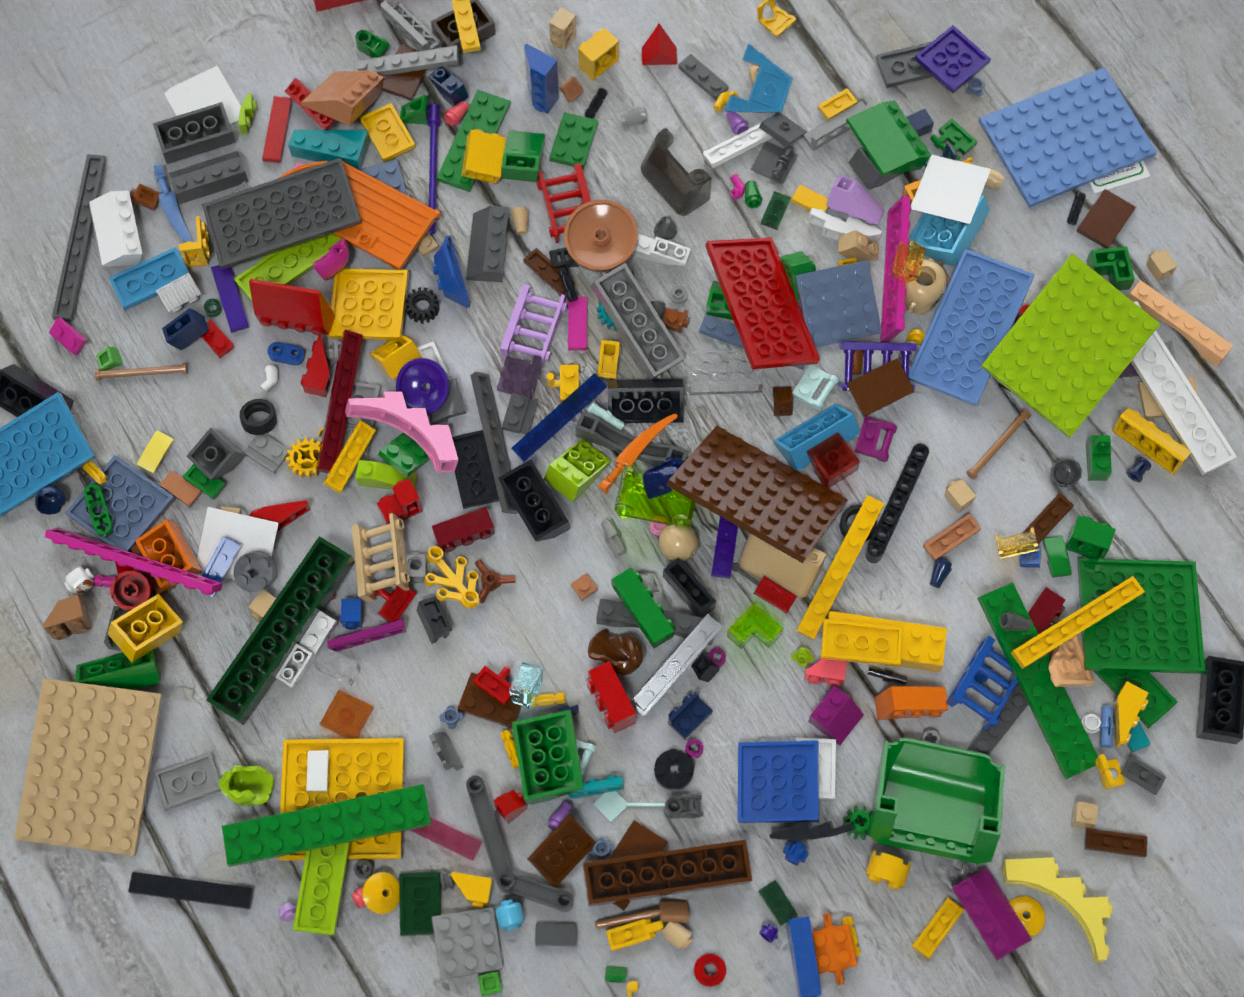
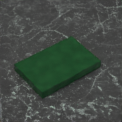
(419, 902)

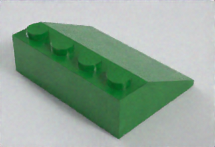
(889, 139)
(547, 757)

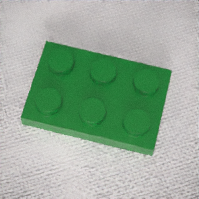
(573, 140)

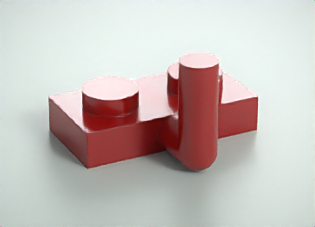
(395, 603)
(495, 684)

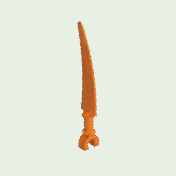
(633, 450)

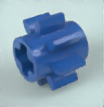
(795, 852)

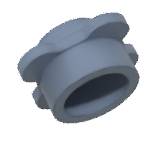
(975, 82)
(457, 716)
(602, 844)

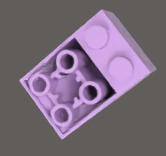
(852, 198)

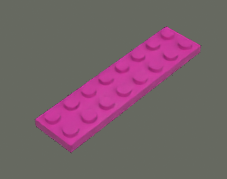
(894, 289)

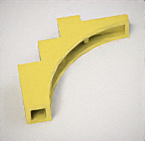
(1089, 912)

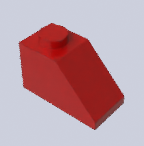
(510, 805)

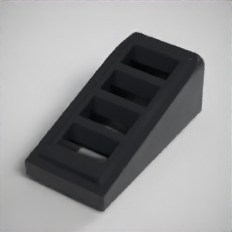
(564, 263)

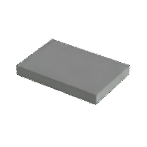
(188, 781)

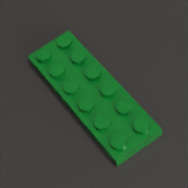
(483, 114)

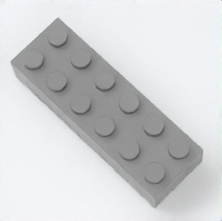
(637, 321)

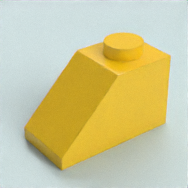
(474, 888)

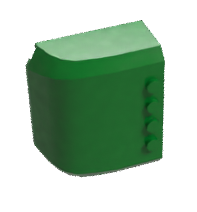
(938, 801)

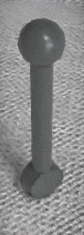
(735, 567)

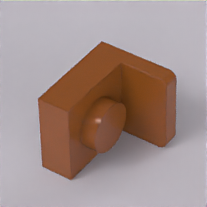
(144, 196)
(676, 320)

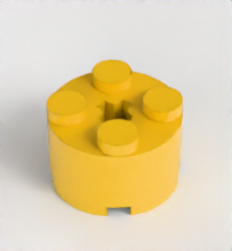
(888, 870)

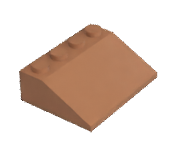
(345, 95)

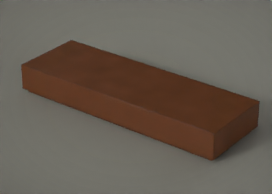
(543, 268)
(1050, 517)
(1115, 842)

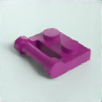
(869, 436)

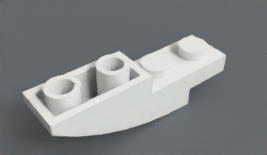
(835, 226)
(661, 251)
(307, 650)

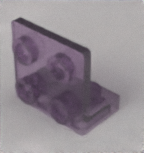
(520, 376)

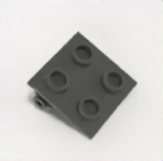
(774, 161)

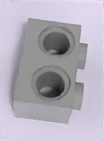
(416, 576)

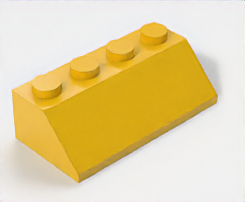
(1151, 441)

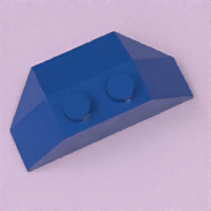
(449, 273)

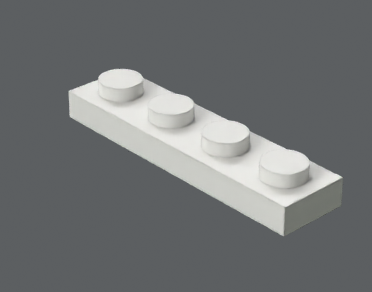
(735, 146)

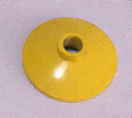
(373, 895)
(1034, 909)

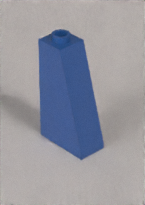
(803, 957)

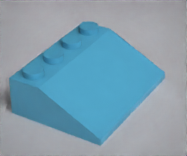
(948, 238)

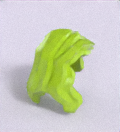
(247, 785)

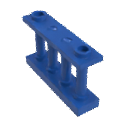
(968, 681)

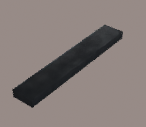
(191, 890)

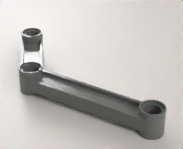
(499, 859)

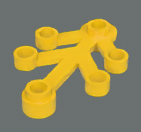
(452, 580)

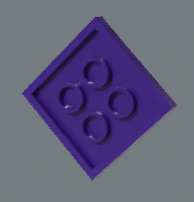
(952, 59)

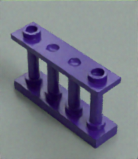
(868, 349)

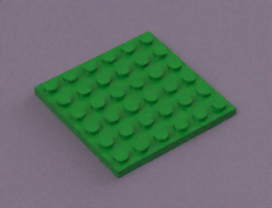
(1154, 630)

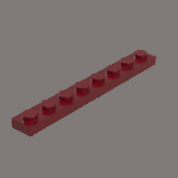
(340, 393)

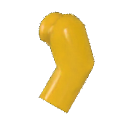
(723, 99)

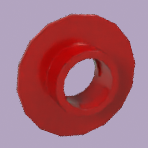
(710, 981)

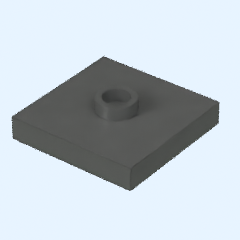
(782, 129)

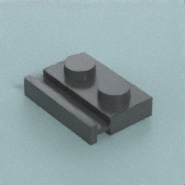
(519, 414)

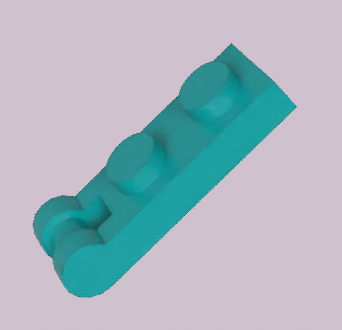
(596, 787)

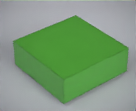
(489, 983)

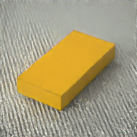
(809, 199)

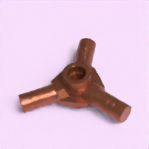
(491, 580)

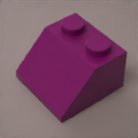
(836, 715)

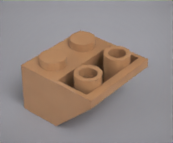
(67, 618)

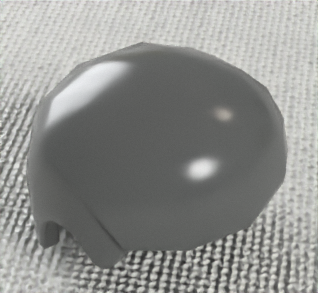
(1066, 472)

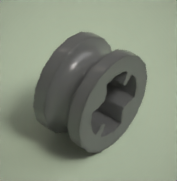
(359, 864)
(446, 880)

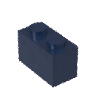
(185, 329)

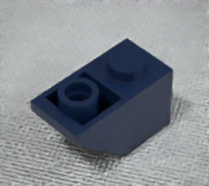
(449, 86)

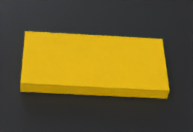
(861, 642)

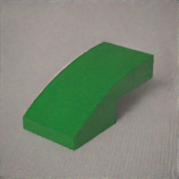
(1057, 557)

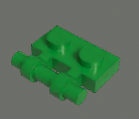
(957, 136)

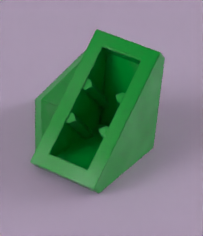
(416, 111)

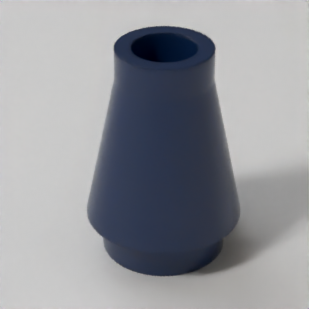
(940, 571)

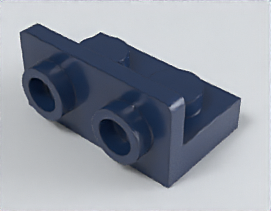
(689, 715)

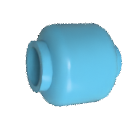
(509, 915)

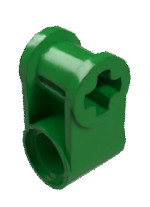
(373, 47)

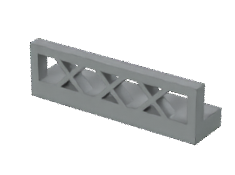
(407, 30)
(833, 127)

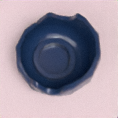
(49, 500)

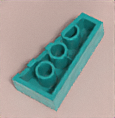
(330, 145)

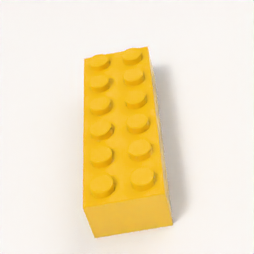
(921, 644)

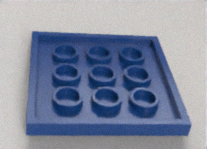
(778, 782)

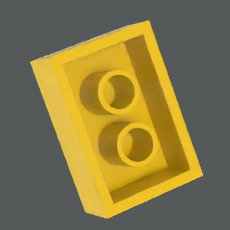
(145, 628)

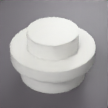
(1091, 723)

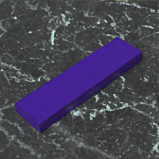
(230, 298)

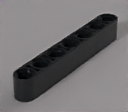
(892, 510)

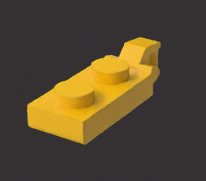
(633, 933)

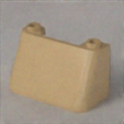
(765, 560)

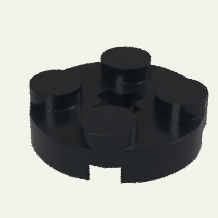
(673, 781)

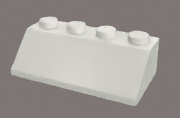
(115, 229)

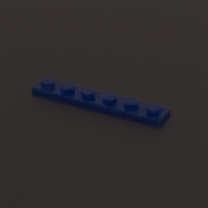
(559, 417)

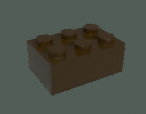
(447, 32)

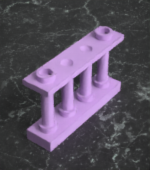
(520, 313)

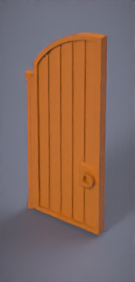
(390, 219)

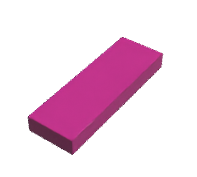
(577, 324)

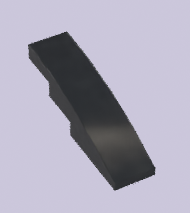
(805, 831)

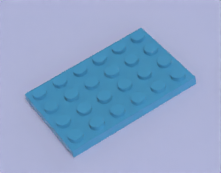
(39, 451)

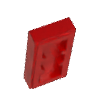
(775, 594)

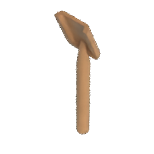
(668, 910)

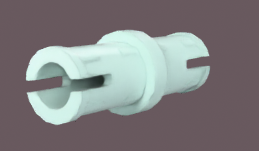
(605, 415)

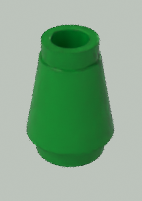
(752, 195)

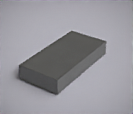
(555, 934)

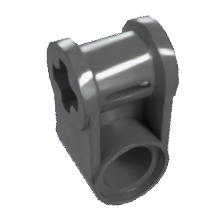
(685, 806)

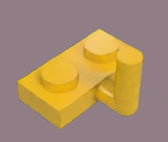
(568, 380)

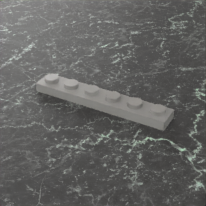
(410, 61)

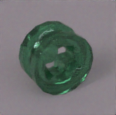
(214, 313)

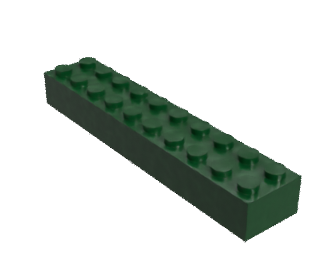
(280, 630)

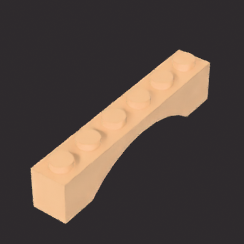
(1205, 341)

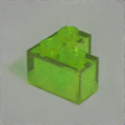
(755, 623)

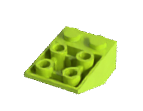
(576, 469)

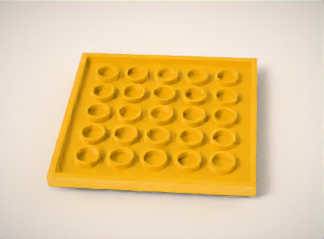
(354, 771)

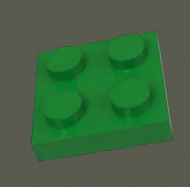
(404, 455)

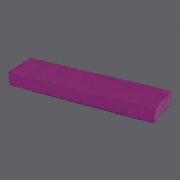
(367, 636)

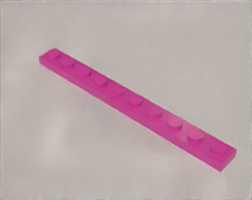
(139, 562)

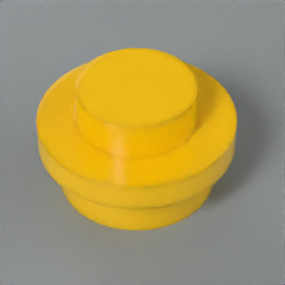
(916, 336)

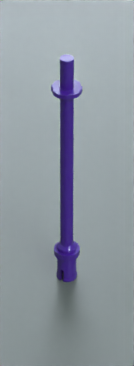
(433, 122)

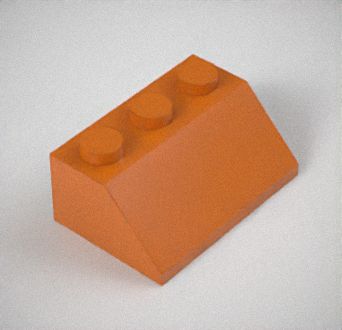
(169, 547)

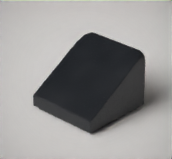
(705, 667)

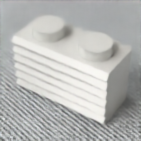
(178, 293)

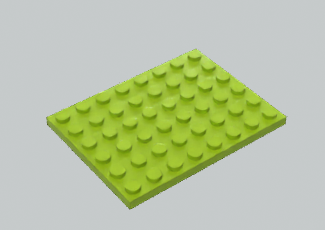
(1070, 345)

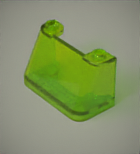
(664, 509)

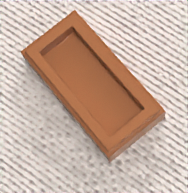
(180, 488)

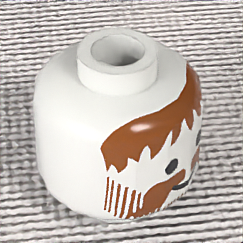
(79, 580)

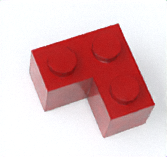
(402, 503)

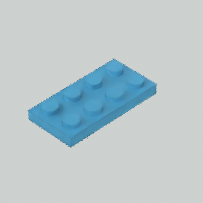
(143, 279)

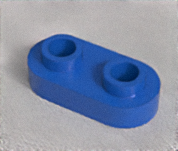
(284, 355)

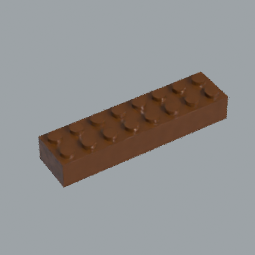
(667, 873)

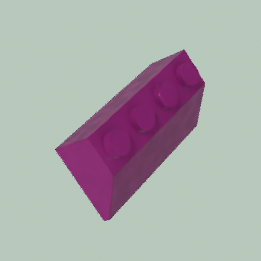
(991, 914)

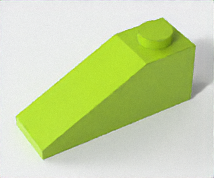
(380, 475)

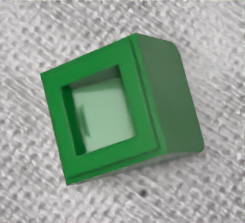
(615, 974)

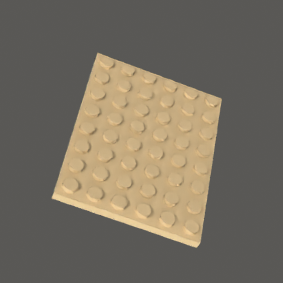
(88, 767)

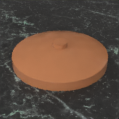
(601, 235)

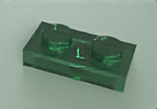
(775, 210)
(777, 903)

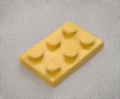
(387, 132)

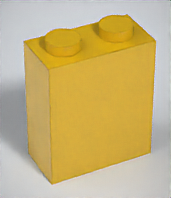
(483, 156)

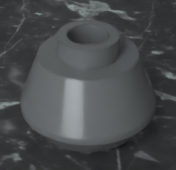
(665, 228)

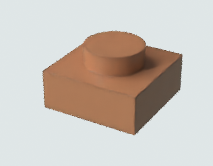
(571, 89)
(584, 587)

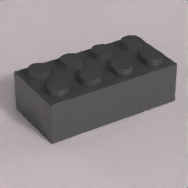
(194, 132)

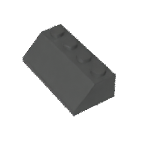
(208, 177)
(488, 244)

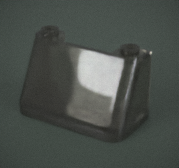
(668, 177)

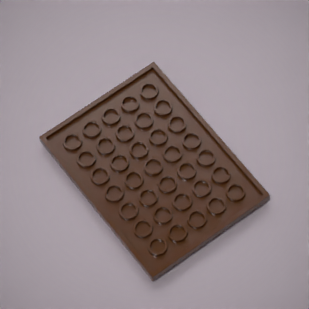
(758, 493)

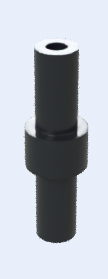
(887, 676)

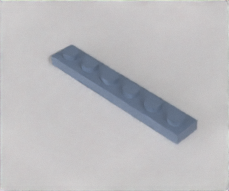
(724, 332)

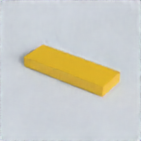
(938, 928)

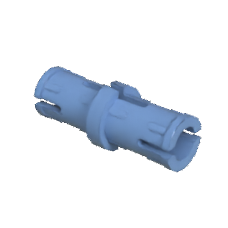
(1107, 726)

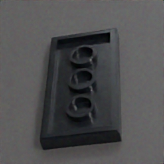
(474, 470)

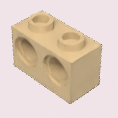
(562, 28)

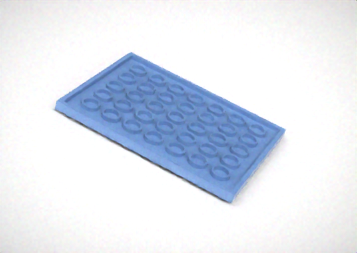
(1067, 137)

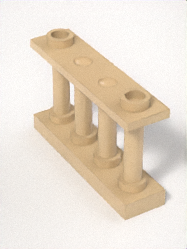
(363, 555)

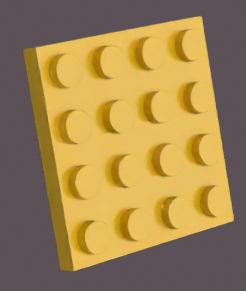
(369, 303)

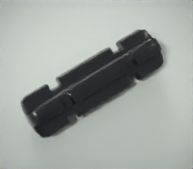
(596, 103)
(1076, 208)
(567, 284)

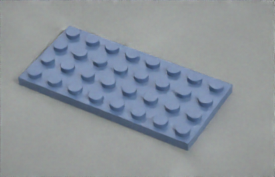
(969, 325)

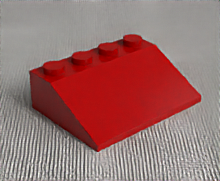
(291, 307)

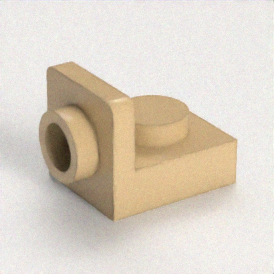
(427, 245)

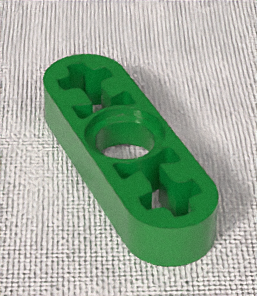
(105, 516)

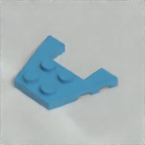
(768, 88)

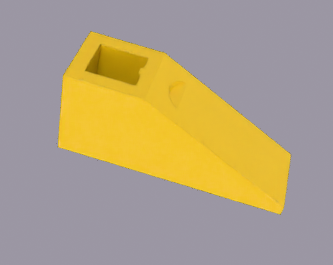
(1126, 708)

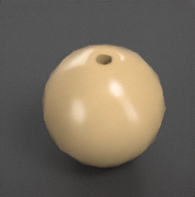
(678, 542)

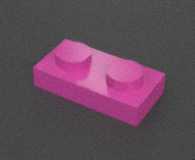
(67, 336)

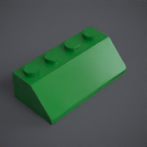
(120, 672)

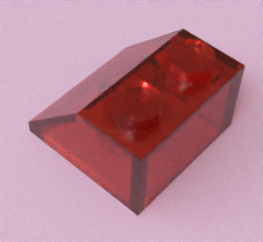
(833, 460)

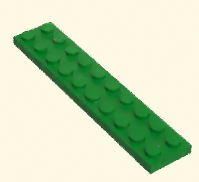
(1048, 703)
(326, 825)

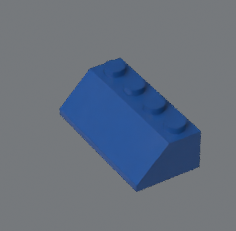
(541, 79)

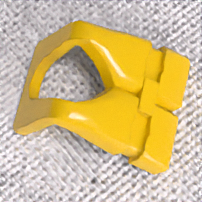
(780, 21)
(1103, 767)

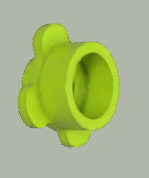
(802, 656)

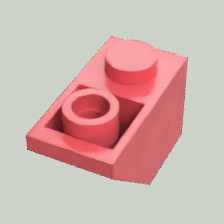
(828, 672)

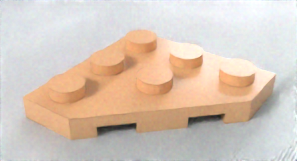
(1068, 665)

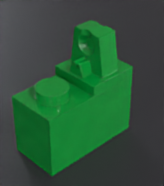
(1098, 458)

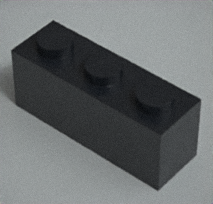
(689, 588)

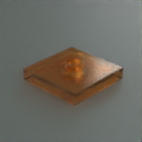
(346, 715)

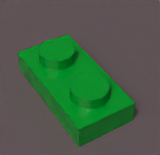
(203, 483)

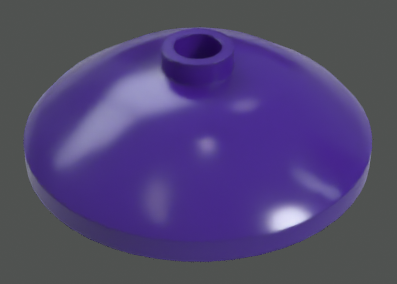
(413, 381)

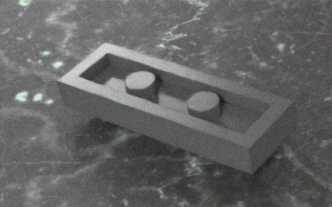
(703, 76)

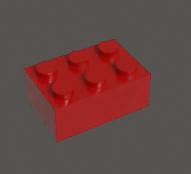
(611, 697)

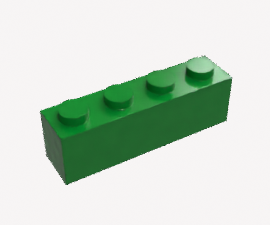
(642, 607)

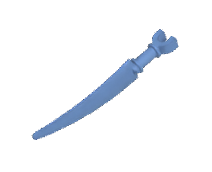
(170, 205)

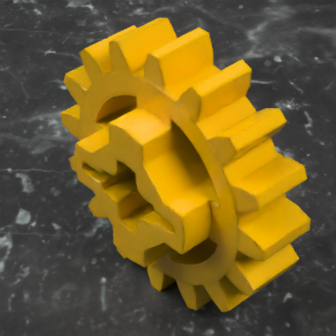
(304, 449)

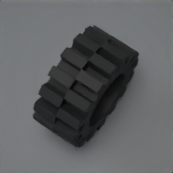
(426, 314)

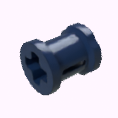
(1139, 469)

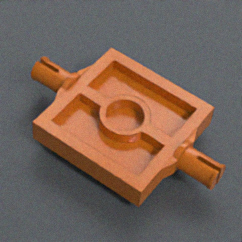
(834, 949)

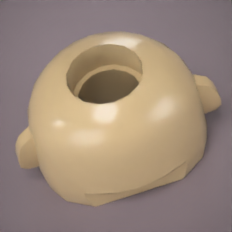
(922, 298)

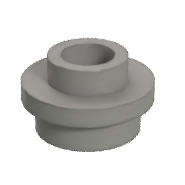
(678, 299)

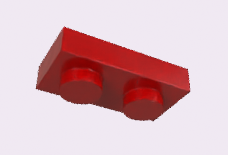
(217, 340)

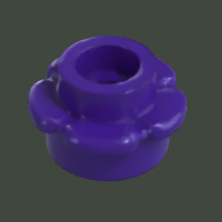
(768, 933)

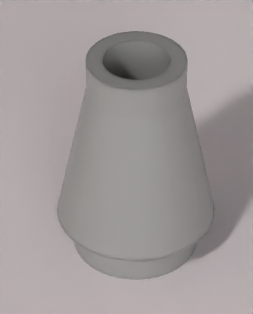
(635, 116)

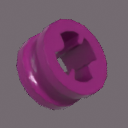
(718, 651)
(697, 744)

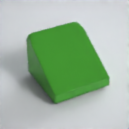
(109, 358)

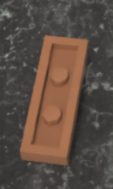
(951, 537)

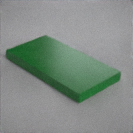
(1159, 698)

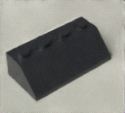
(23, 391)
(646, 400)
(534, 502)

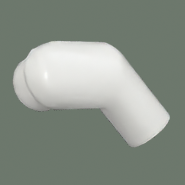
(272, 378)

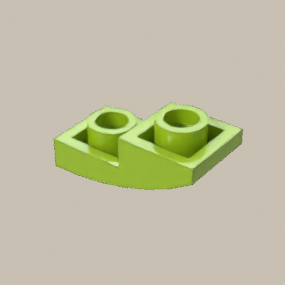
(246, 112)

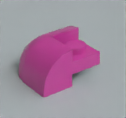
(333, 261)

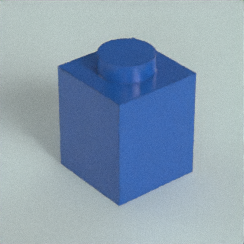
(351, 613)

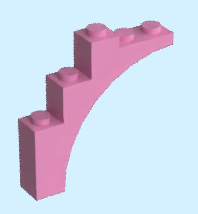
(414, 422)

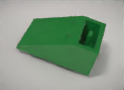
(522, 156)

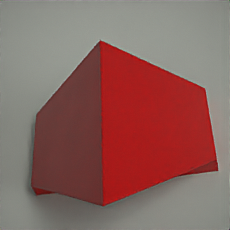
(659, 49)

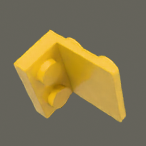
(198, 252)

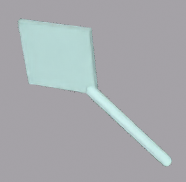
(612, 805)

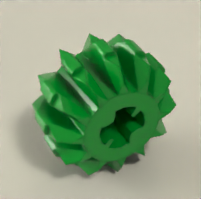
(863, 817)

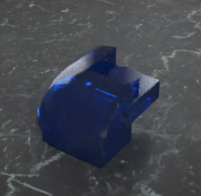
(656, 479)

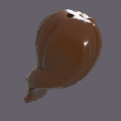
(621, 650)

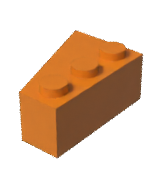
(911, 702)

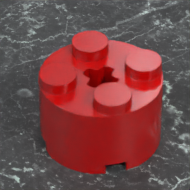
(126, 579)

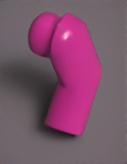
(739, 187)

